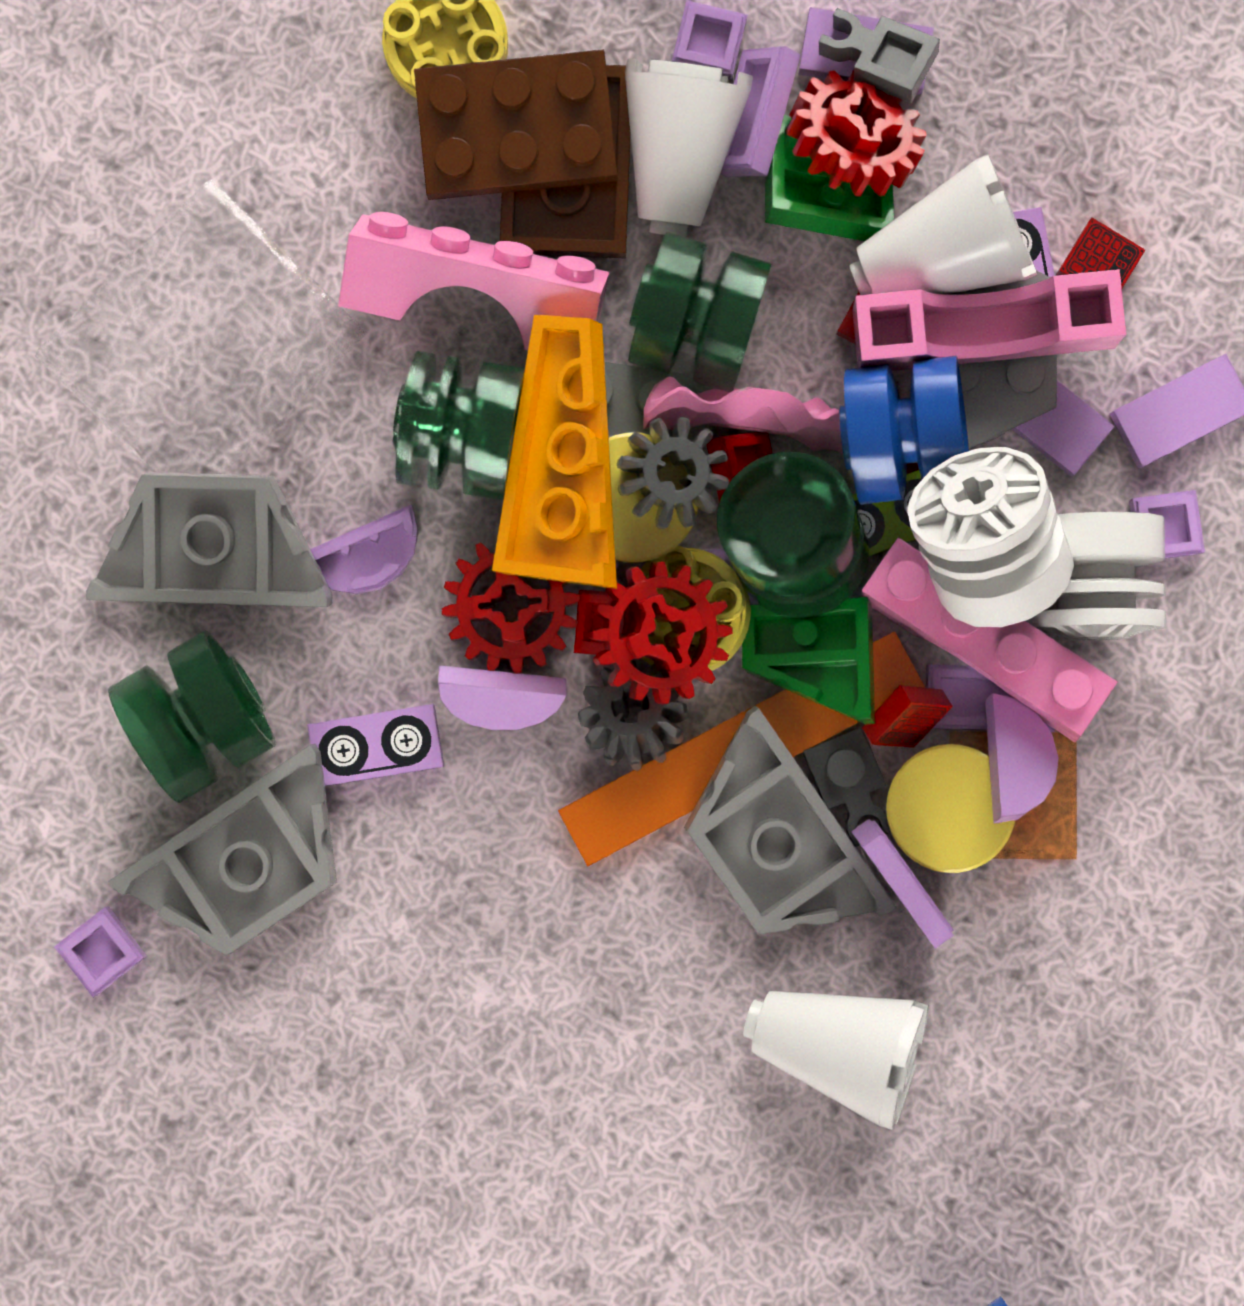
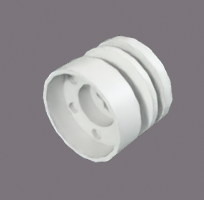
(991, 537)
(1104, 581)

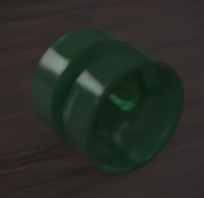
(682, 307)
(793, 534)
(176, 726)

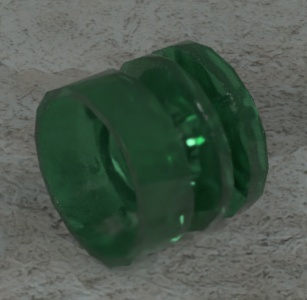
(456, 424)

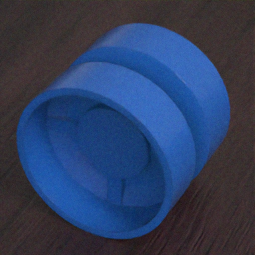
(888, 432)

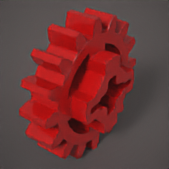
(855, 134)
(514, 634)
(674, 658)

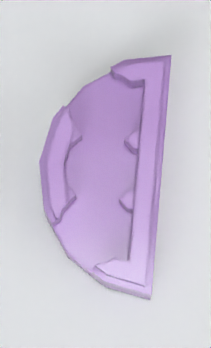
(370, 554)
(500, 698)
(1020, 758)

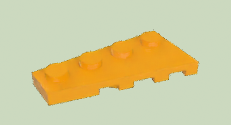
(559, 472)

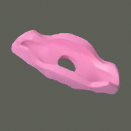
(747, 410)

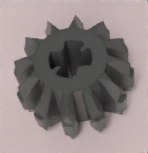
(680, 452)
(608, 724)

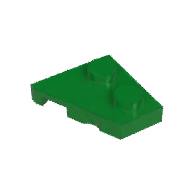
(809, 204)
(817, 656)

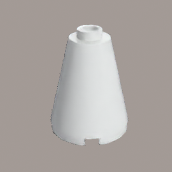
(680, 138)
(948, 241)
(843, 1046)

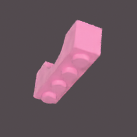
(398, 263)
(1030, 321)
(1014, 657)

